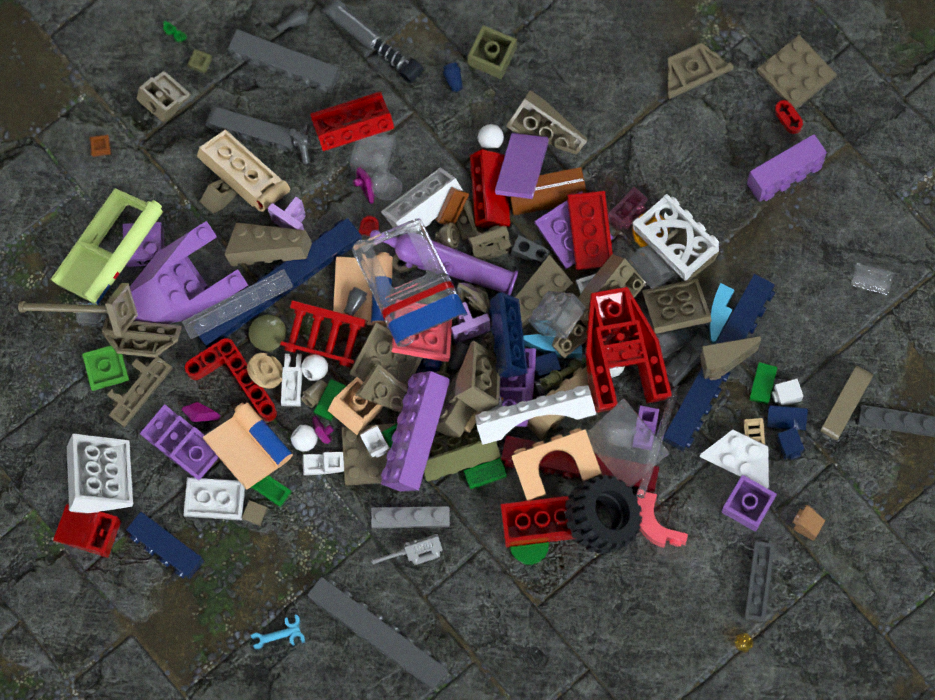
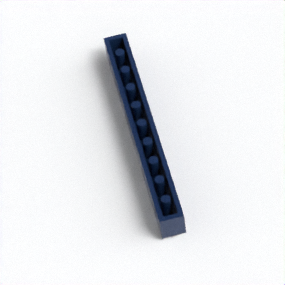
(321, 254)
(704, 390)

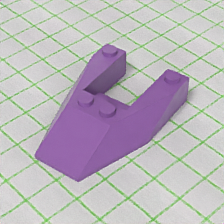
(170, 290)

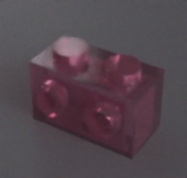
(622, 214)

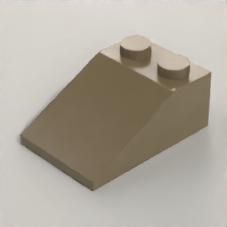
(723, 357)
(478, 379)

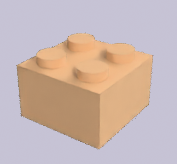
(353, 410)

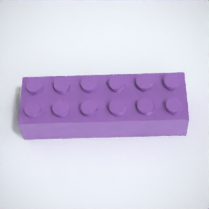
(415, 431)

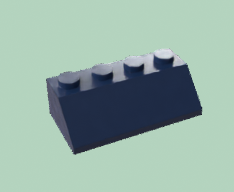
(508, 336)

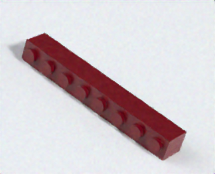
(562, 462)

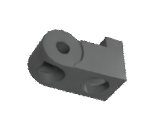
(529, 251)

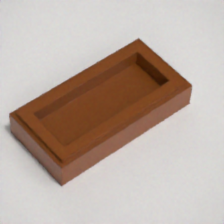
(452, 206)

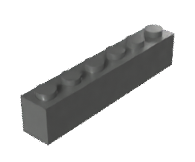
(283, 61)

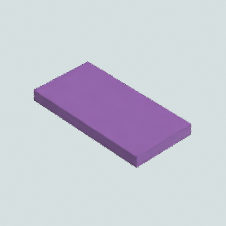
(522, 166)

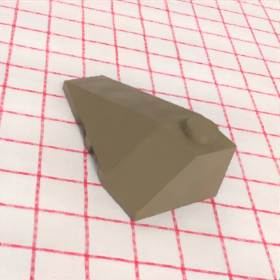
(540, 119)
(475, 298)

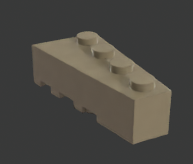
(266, 243)
(547, 278)

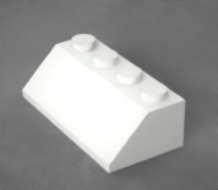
(422, 201)

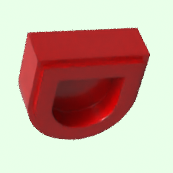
(368, 224)

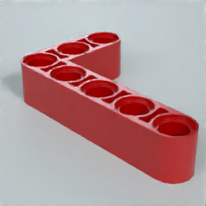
(239, 373)

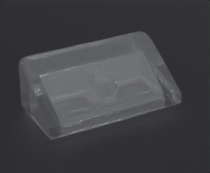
(872, 278)

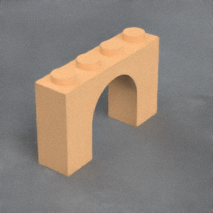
(575, 444)

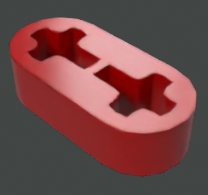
(792, 114)

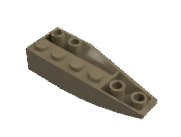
(613, 275)
(454, 411)

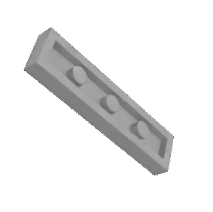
(410, 517)

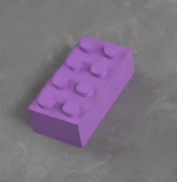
(786, 168)

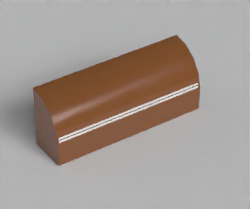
(550, 191)

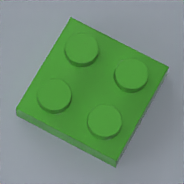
(105, 368)

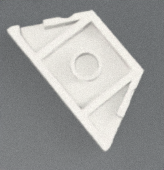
(740, 456)

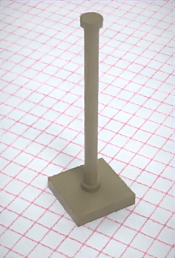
(119, 308)

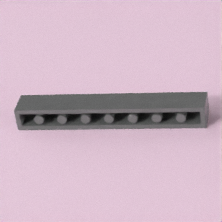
(378, 634)

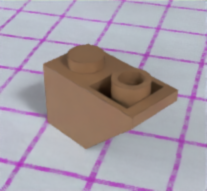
(808, 522)

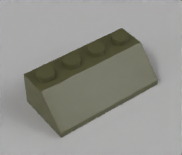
(457, 453)

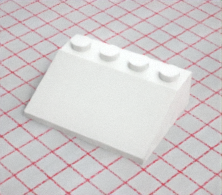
(98, 474)

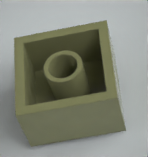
(492, 52)

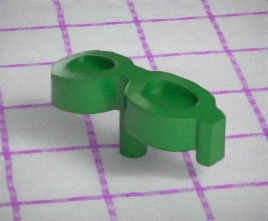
(169, 29)

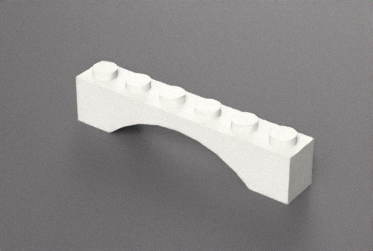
(572, 403)

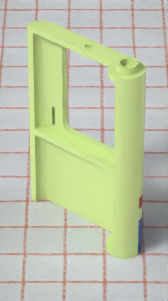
(92, 270)

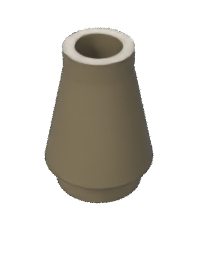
(313, 393)

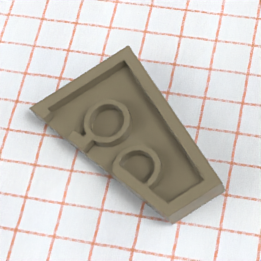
(383, 389)

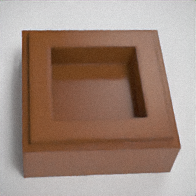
(100, 145)

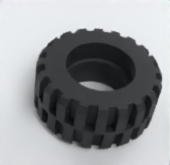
(585, 523)

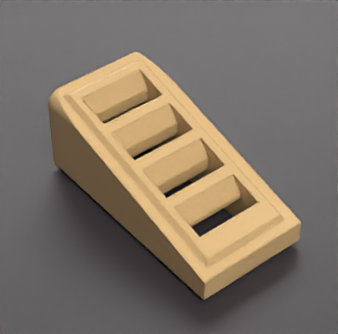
(754, 422)

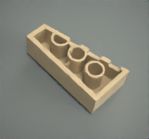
(541, 424)

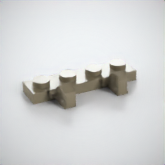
(149, 379)

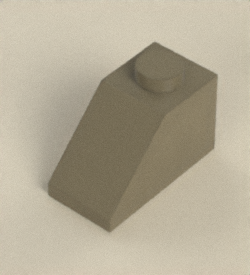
(217, 196)

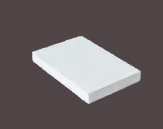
(214, 499)

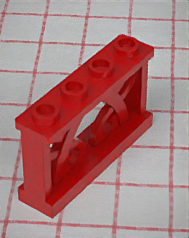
(370, 108)

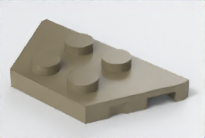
(694, 68)

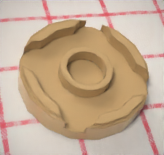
(265, 370)

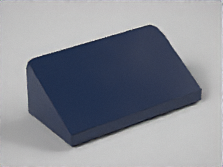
(787, 417)

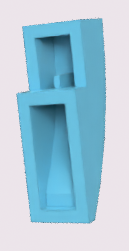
(720, 312)
(544, 345)

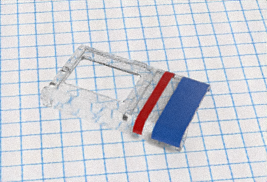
(415, 304)

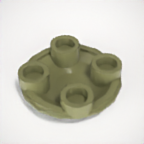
(267, 332)

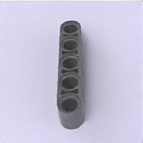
(250, 129)

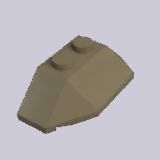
(142, 338)

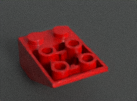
(88, 531)

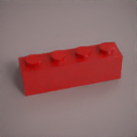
(535, 521)

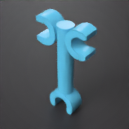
(293, 631)

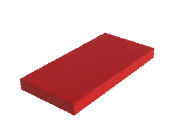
(589, 229)

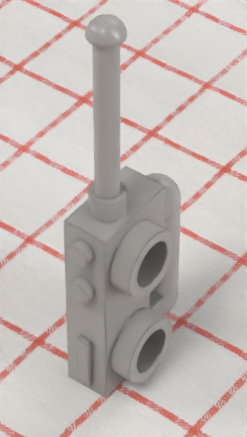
(417, 547)

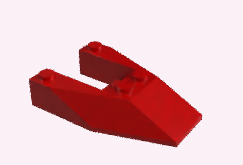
(620, 338)

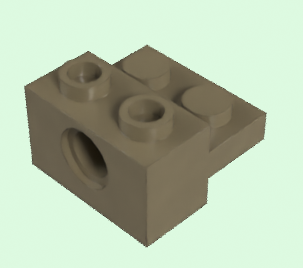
(162, 96)
(497, 235)

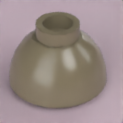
(448, 235)

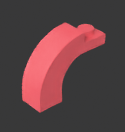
(652, 529)

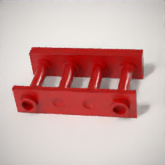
(336, 320)

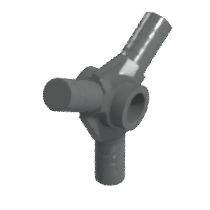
(301, 140)

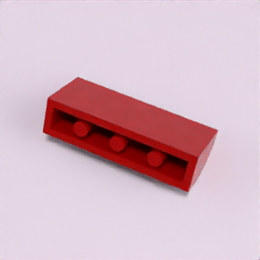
(488, 207)

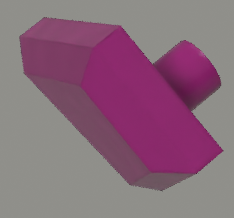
(364, 181)
(199, 412)
(321, 431)

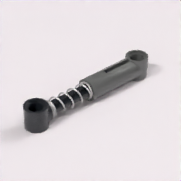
(338, 13)

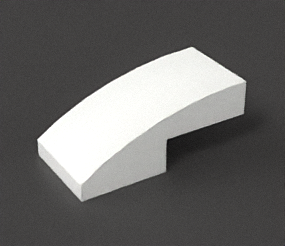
(323, 463)

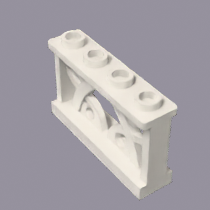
(676, 262)

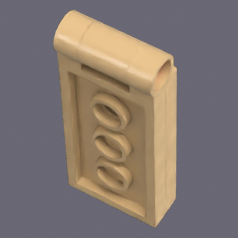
(242, 171)

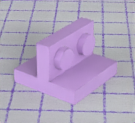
(291, 217)
(469, 327)

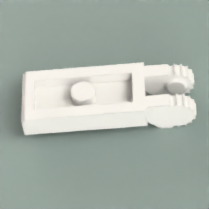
(291, 382)

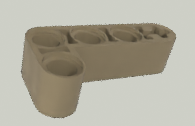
(846, 402)

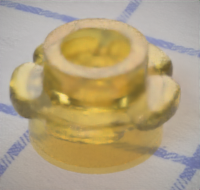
(744, 642)

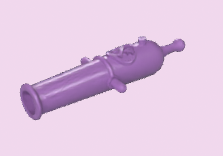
(457, 264)

